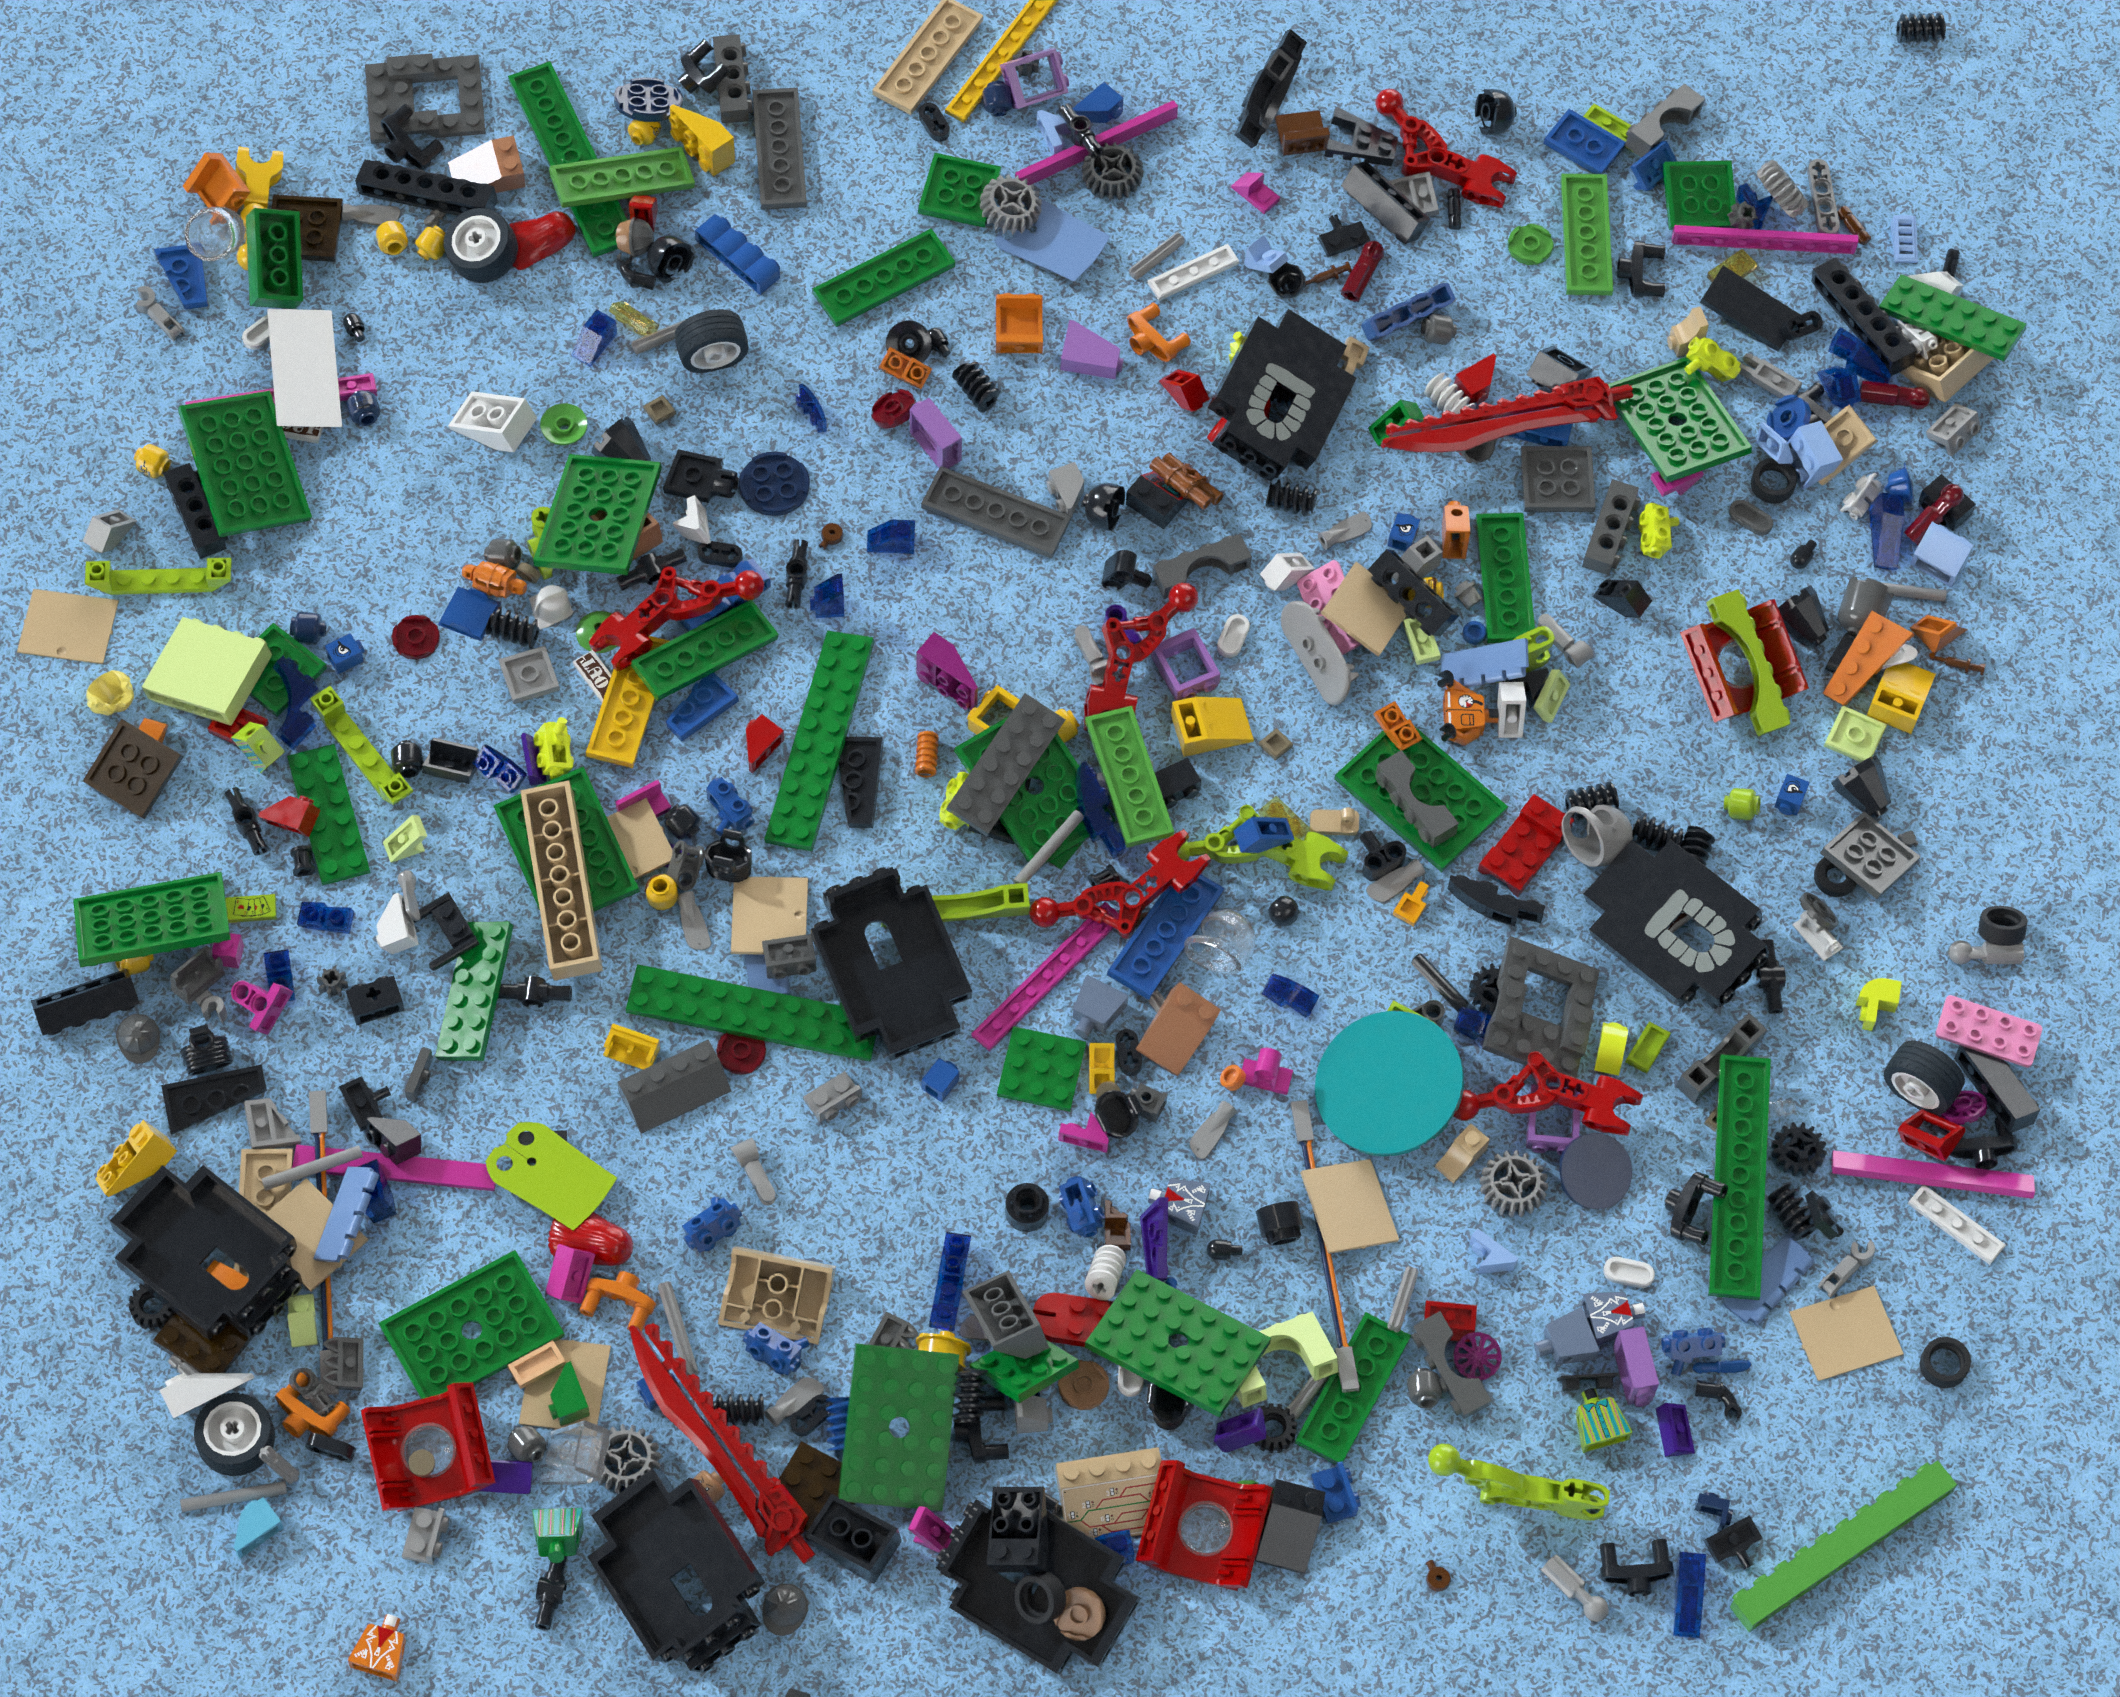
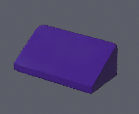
(530, 754)
(1674, 1429)
(1240, 1430)
(511, 1477)

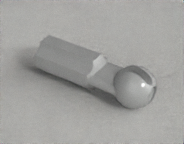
(1961, 953)
(1573, 1587)

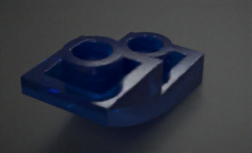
(811, 406)
(498, 766)
(321, 917)
(279, 970)
(1286, 991)
(1472, 1023)

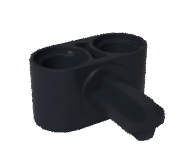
(1121, 570)
(1380, 856)

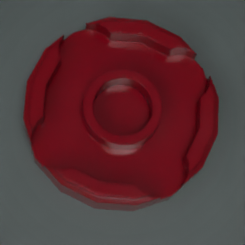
(893, 409)
(418, 643)
(740, 1059)

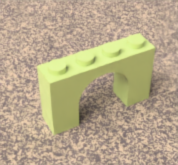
(1305, 1338)

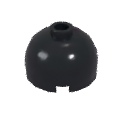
(1495, 107)
(671, 254)
(1103, 505)

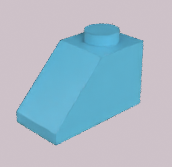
(255, 1526)

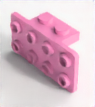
(1317, 590)
(1989, 1031)

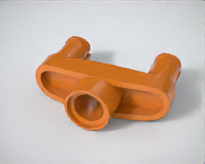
(1148, 339)
(624, 1289)
(303, 1418)

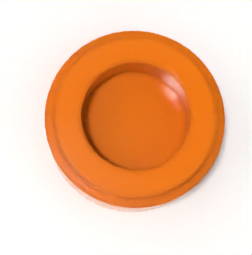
(1232, 1077)

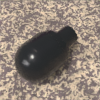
(353, 323)
(940, 341)
(1803, 555)
(1222, 1249)

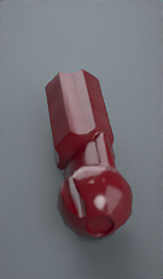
(1363, 271)
(1892, 395)
(1950, 497)

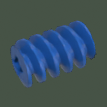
(839, 1419)

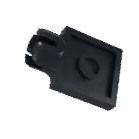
(699, 476)

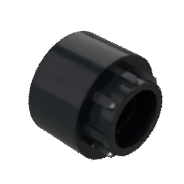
(1030, 1195)
(1280, 1222)

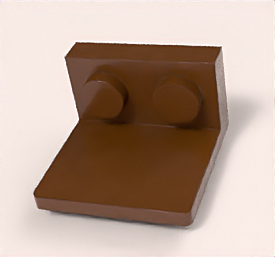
(1302, 132)

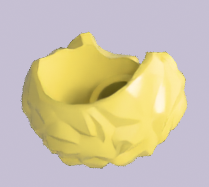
(110, 693)

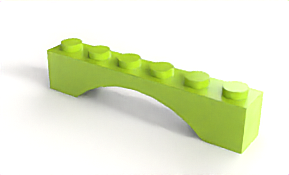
(1731, 616)
(990, 903)

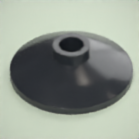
(912, 330)

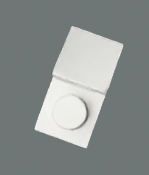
(695, 524)

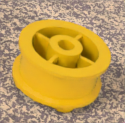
(945, 1343)

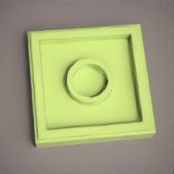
(1855, 734)

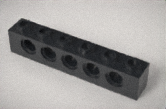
(423, 188)
(1863, 315)

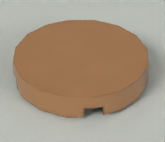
(1085, 1393)
(1082, 1615)

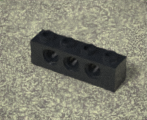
(185, 479)
(1442, 614)

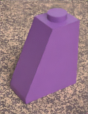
(1089, 353)

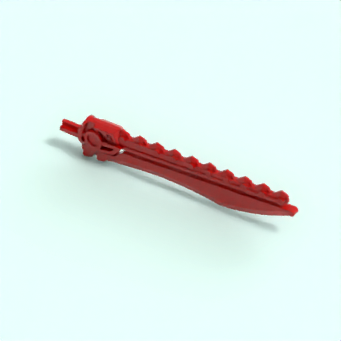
(1575, 403)
(776, 1503)

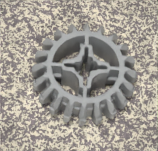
(1782, 188)
(1010, 196)
(1532, 1177)
(629, 1437)

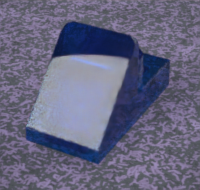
(1761, 206)

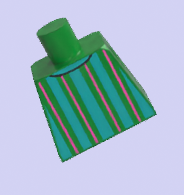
(558, 1532)

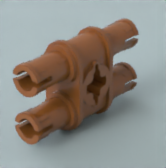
(1186, 480)

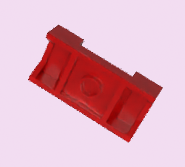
(1525, 845)

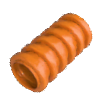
(926, 753)

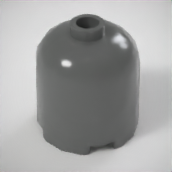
(1860, 600)

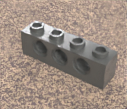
(733, 93)
(1618, 496)

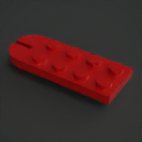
(1069, 1317)

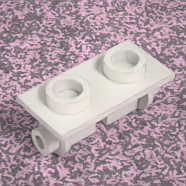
(1920, 338)
(1866, 489)
(1817, 937)

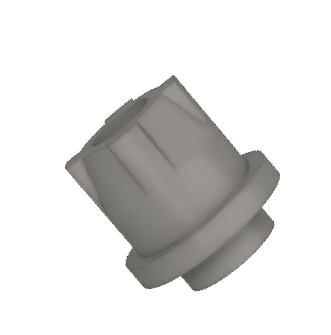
(1467, 594)

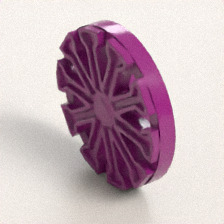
(1966, 1109)
(1477, 1356)

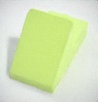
(406, 839)
(302, 1320)

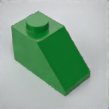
(1397, 414)
(568, 1398)

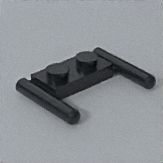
(453, 926)

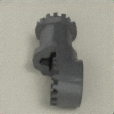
(312, 1391)

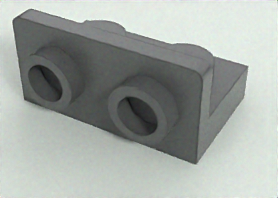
(789, 956)

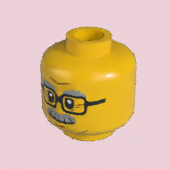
(643, 132)
(152, 460)

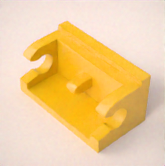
(631, 1047)

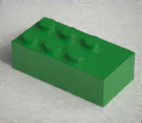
(274, 258)

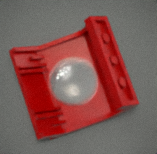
(1725, 671)
(443, 1425)
(1203, 1526)

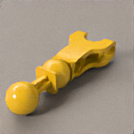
(258, 179)

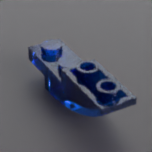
(1092, 802)
(950, 1281)

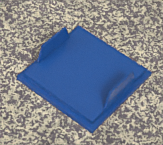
(469, 613)

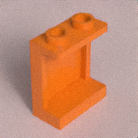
(217, 182)
(1019, 323)

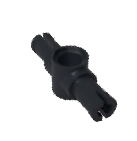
(1080, 130)
(650, 568)
(796, 583)
(241, 812)
(1772, 979)
(535, 992)
(550, 1594)

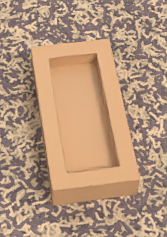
(536, 1364)

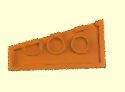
(1870, 650)

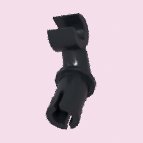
(632, 277)
(1719, 1392)

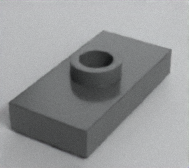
(419, 1075)

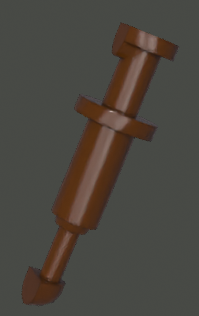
(1328, 274)
(1959, 663)

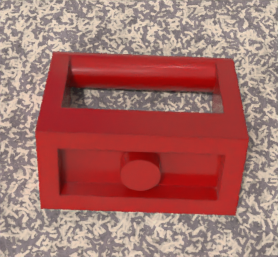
(1927, 1143)

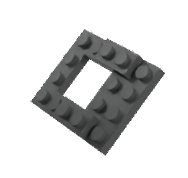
(391, 86)
(1516, 1033)

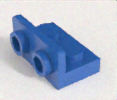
(1649, 168)
(1339, 1499)

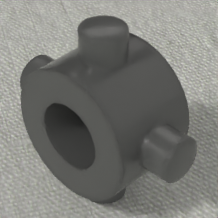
(1908, 838)

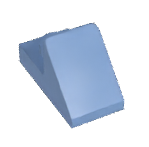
(1052, 129)
(1263, 258)
(1497, 1257)

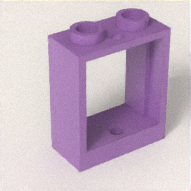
(1011, 79)
(935, 434)
(1175, 646)
(1542, 1143)
(1636, 1366)

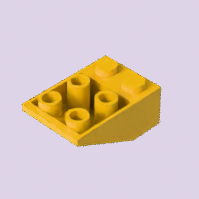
(703, 139)
(1901, 696)
(1210, 724)
(135, 1159)

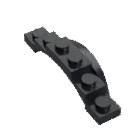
(1269, 89)

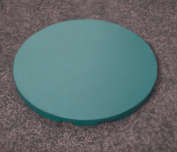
(1389, 1083)

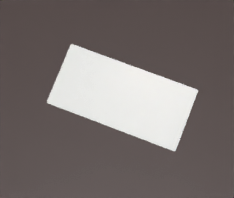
(304, 368)

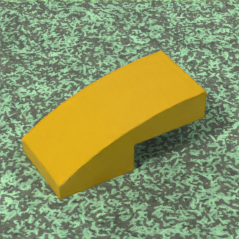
(1101, 1064)

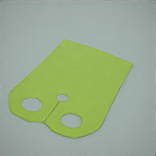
(561, 1181)

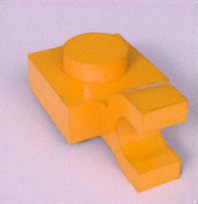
(1412, 906)

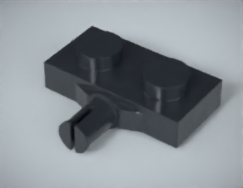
(1343, 237)
(362, 1100)
(1822, 1216)
(1734, 1541)

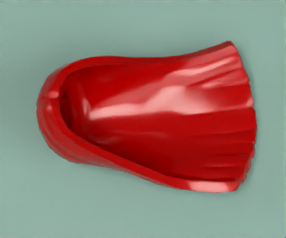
(541, 237)
(595, 1235)

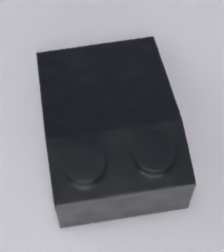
(1290, 1526)
(854, 1538)

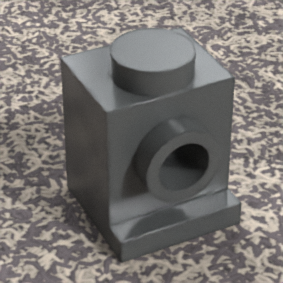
(1156, 1102)

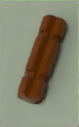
(1854, 225)

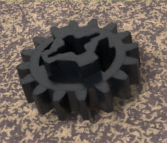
(1486, 993)
(1792, 1157)

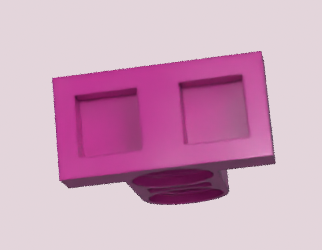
(255, 1001)
(1267, 1073)

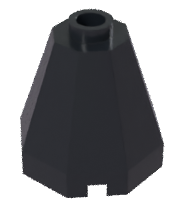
(622, 442)
(1805, 617)
(1865, 787)

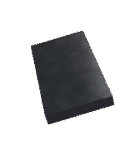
(1748, 307)

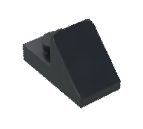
(1533, 684)

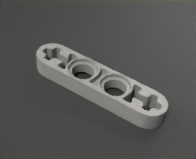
(1823, 198)

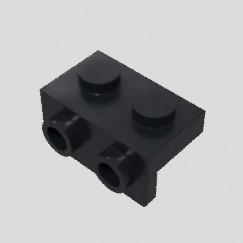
(450, 761)

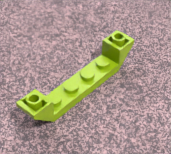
(156, 581)
(332, 712)

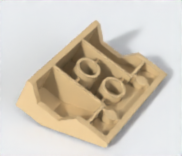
(778, 1292)

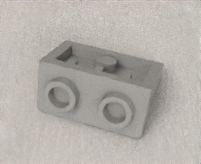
(1955, 428)
(832, 1097)
(424, 1535)

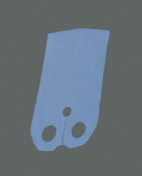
(1059, 244)

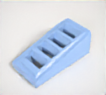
(1904, 225)

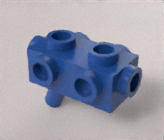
(731, 808)
(1084, 1215)
(712, 1225)
(1687, 1346)
(774, 1348)

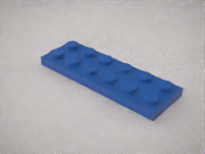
(1162, 936)

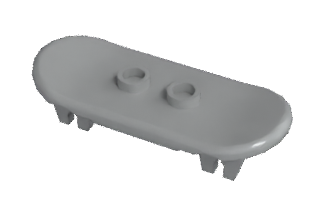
(1317, 651)

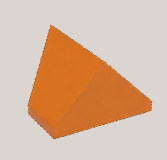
(1936, 632)

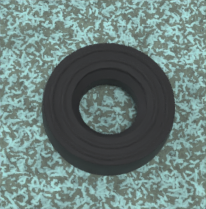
(1828, 887)

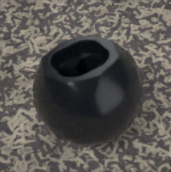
(1283, 911)

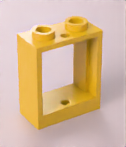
(989, 698)

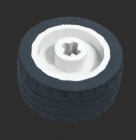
(481, 245)
(711, 341)
(1924, 1077)
(232, 1433)

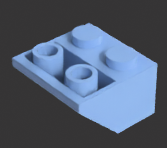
(1813, 454)
(1942, 554)

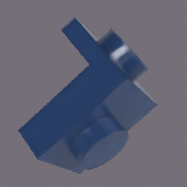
(1714, 1505)

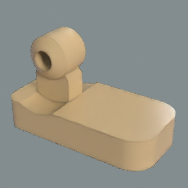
(1335, 822)

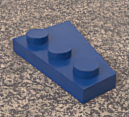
(184, 274)
(705, 703)

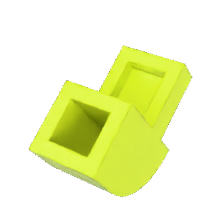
(1877, 995)
(1611, 1048)

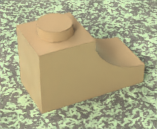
(1682, 334)
(1463, 1153)

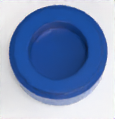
(1474, 632)

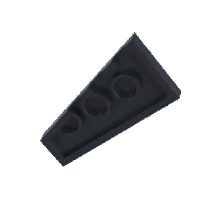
(860, 778)
(205, 1096)

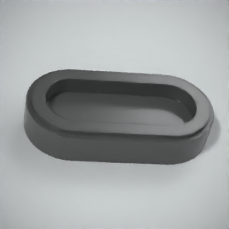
(1751, 517)

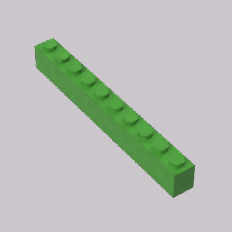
(1843, 1545)

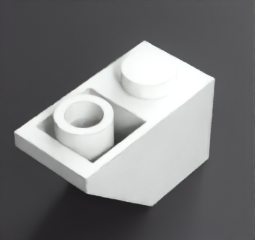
(1940, 280)

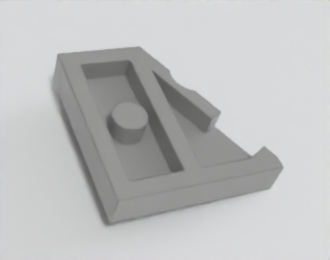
(1419, 191)
(267, 1126)

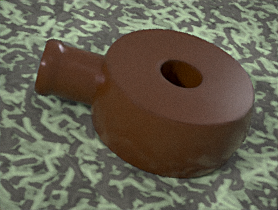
(829, 539)
(1437, 1572)

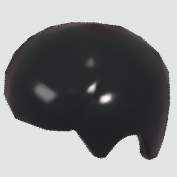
(1289, 275)

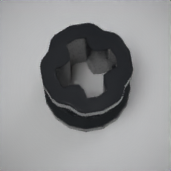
(302, 861)
(1106, 876)

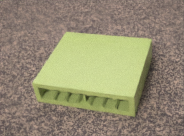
(207, 670)

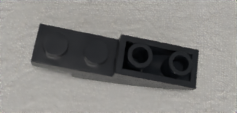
(1483, 898)

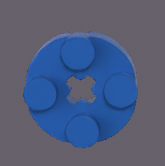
(1789, 405)

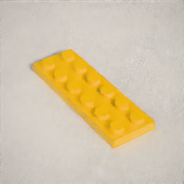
(622, 717)

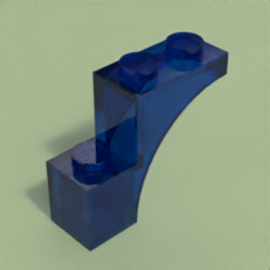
(299, 689)

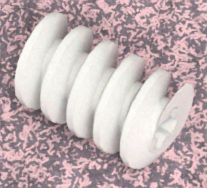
(1445, 395)
(1105, 1272)

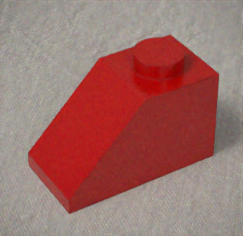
(644, 208)
(1476, 379)
(1185, 389)
(762, 740)
(292, 815)

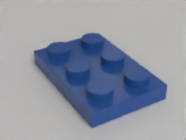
(1584, 142)

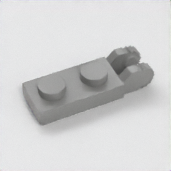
(1769, 376)

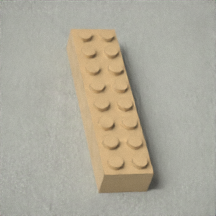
(561, 880)

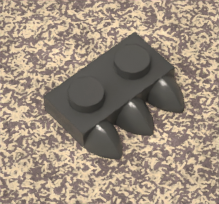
(891, 1332)
(346, 1361)

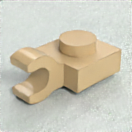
(1354, 355)

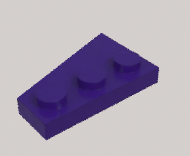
(1155, 1238)

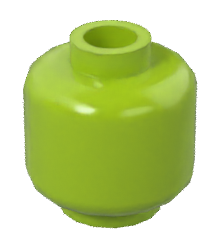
(1742, 804)

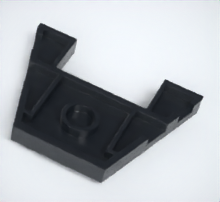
(1367, 142)

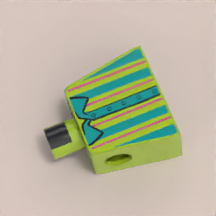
(258, 746)
(1600, 1422)

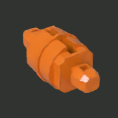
(494, 579)

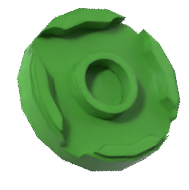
(1530, 251)

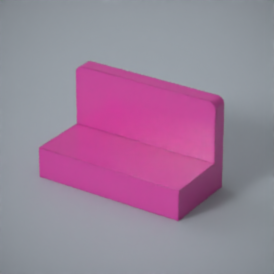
(654, 796)
(569, 1274)

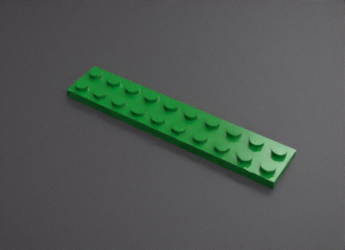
(565, 142)
(819, 741)
(744, 1012)
(1741, 1165)

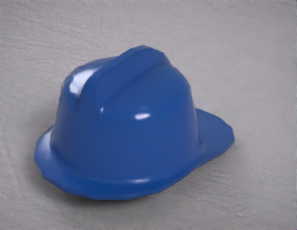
(1901, 484)

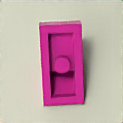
(1255, 191)
(1680, 485)
(1091, 1137)
(930, 1530)

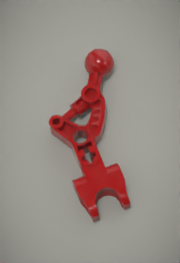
(1471, 175)
(633, 631)
(1112, 694)
(1166, 872)
(1595, 1100)

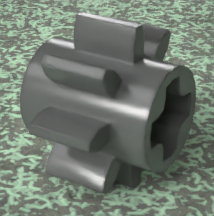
(1027, 68)
(1742, 215)
(336, 986)

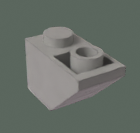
(1067, 486)
(1422, 557)

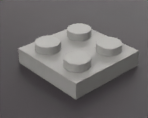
(529, 674)

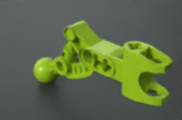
(1300, 855)
(1522, 1490)

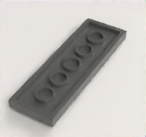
(779, 148)
(996, 512)
(1005, 764)

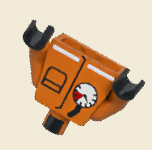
(1463, 711)

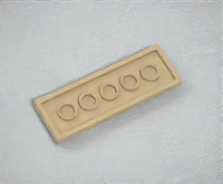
(927, 55)
(258, 1165)

